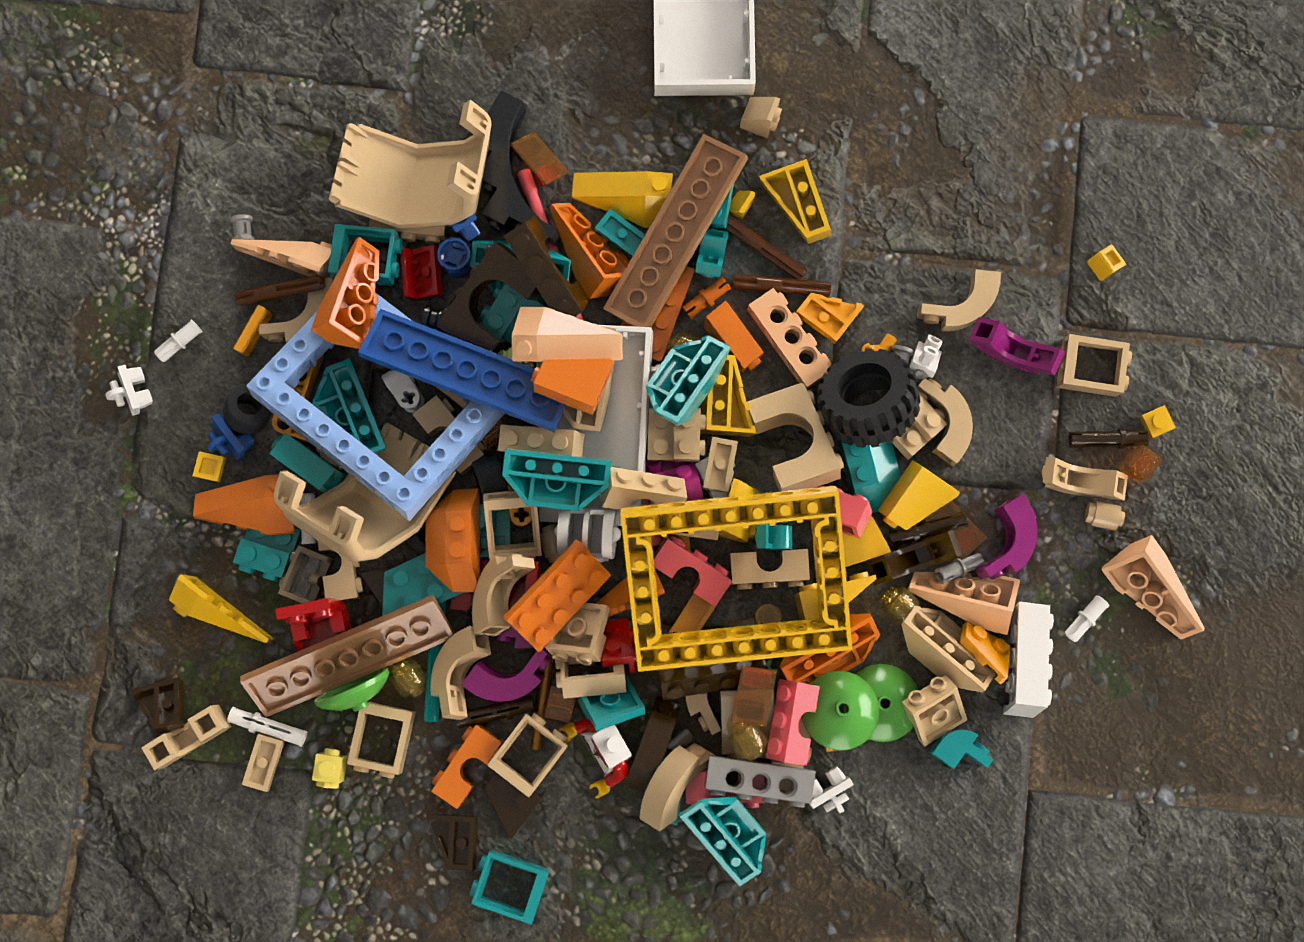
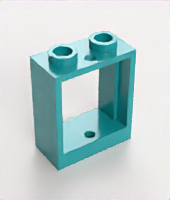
(340, 246)
(305, 463)
(499, 907)

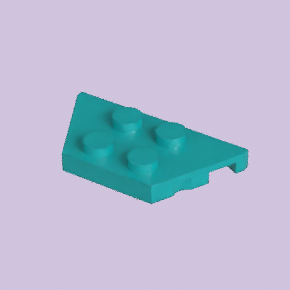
(412, 583)

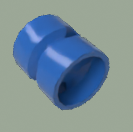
(455, 257)

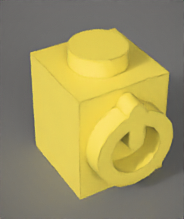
(329, 768)

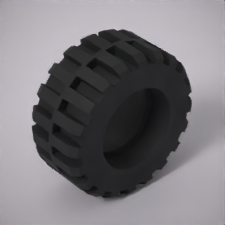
(872, 422)

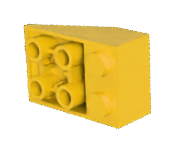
(807, 598)

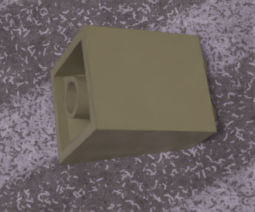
(726, 707)

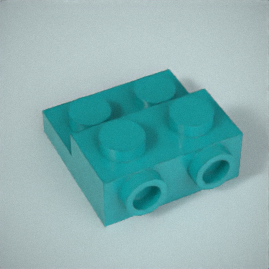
(504, 311)
(266, 553)
(612, 708)

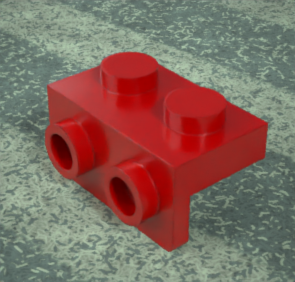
(421, 273)
(618, 645)

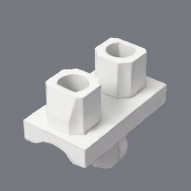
(926, 357)
(128, 378)
(839, 783)

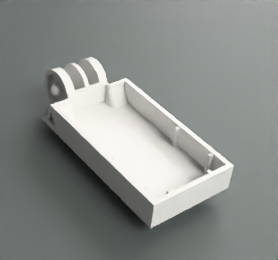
(704, 47)
(619, 440)

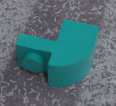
(711, 253)
(957, 743)

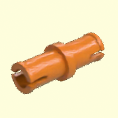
(706, 297)

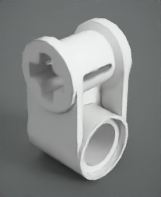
(402, 387)

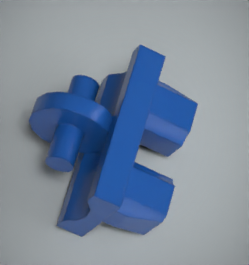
(466, 228)
(236, 445)

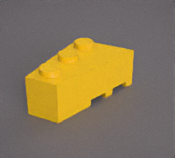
(798, 199)
(726, 404)

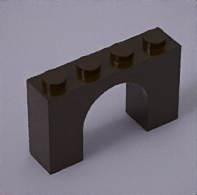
(530, 248)
(462, 317)
(700, 680)

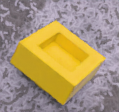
(1157, 422)
(209, 466)

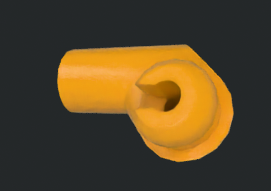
(886, 344)

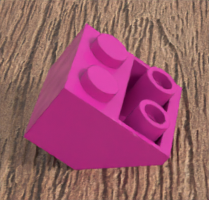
(680, 470)

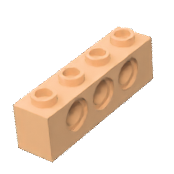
(776, 303)

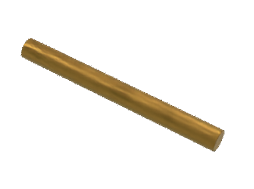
(542, 703)

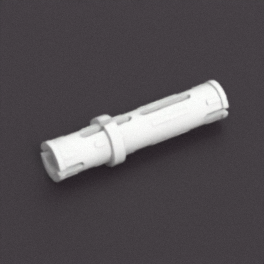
(256, 722)

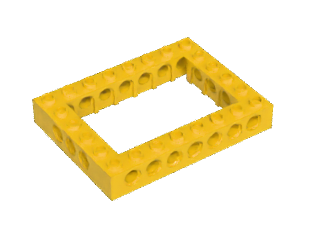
(739, 643)

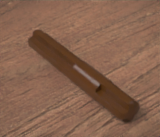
(765, 248)
(782, 285)
(280, 290)

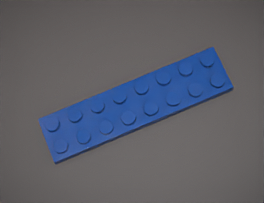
(459, 369)

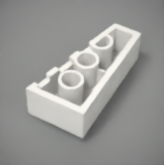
(1029, 660)

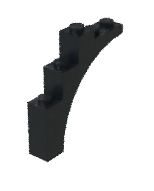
(506, 206)

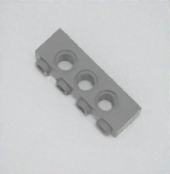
(801, 779)

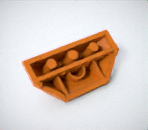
(455, 540)
(811, 666)

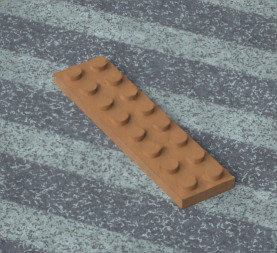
(675, 232)
(348, 656)

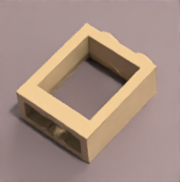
(1068, 364)
(510, 500)
(589, 684)
(390, 712)
(513, 776)

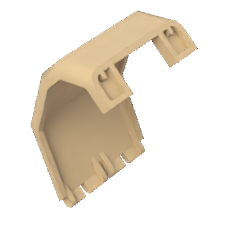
(410, 181)
(352, 516)

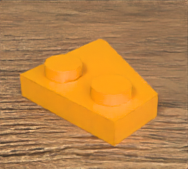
(828, 315)
(987, 649)

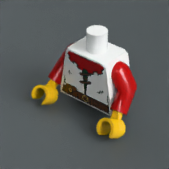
(606, 748)

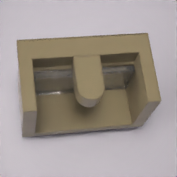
(304, 576)

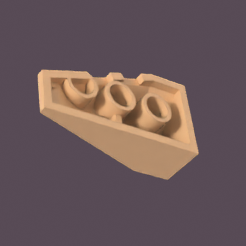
(297, 256)
(551, 335)
(1151, 581)
(971, 598)

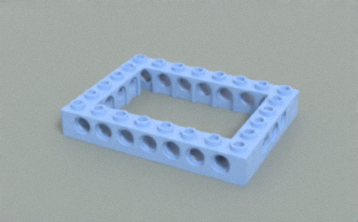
(405, 493)

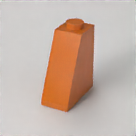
(727, 328)
(573, 381)

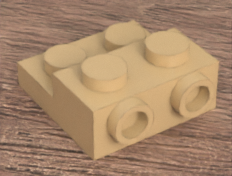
(926, 426)
(675, 441)
(581, 636)
(935, 709)

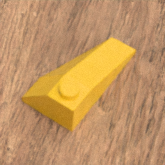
(629, 194)
(201, 602)

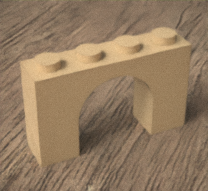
(796, 407)

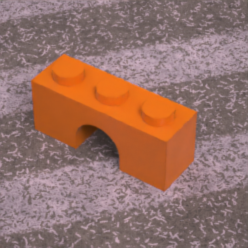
(452, 783)

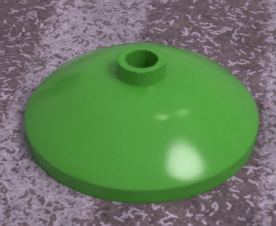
(895, 686)
(353, 694)
(834, 728)

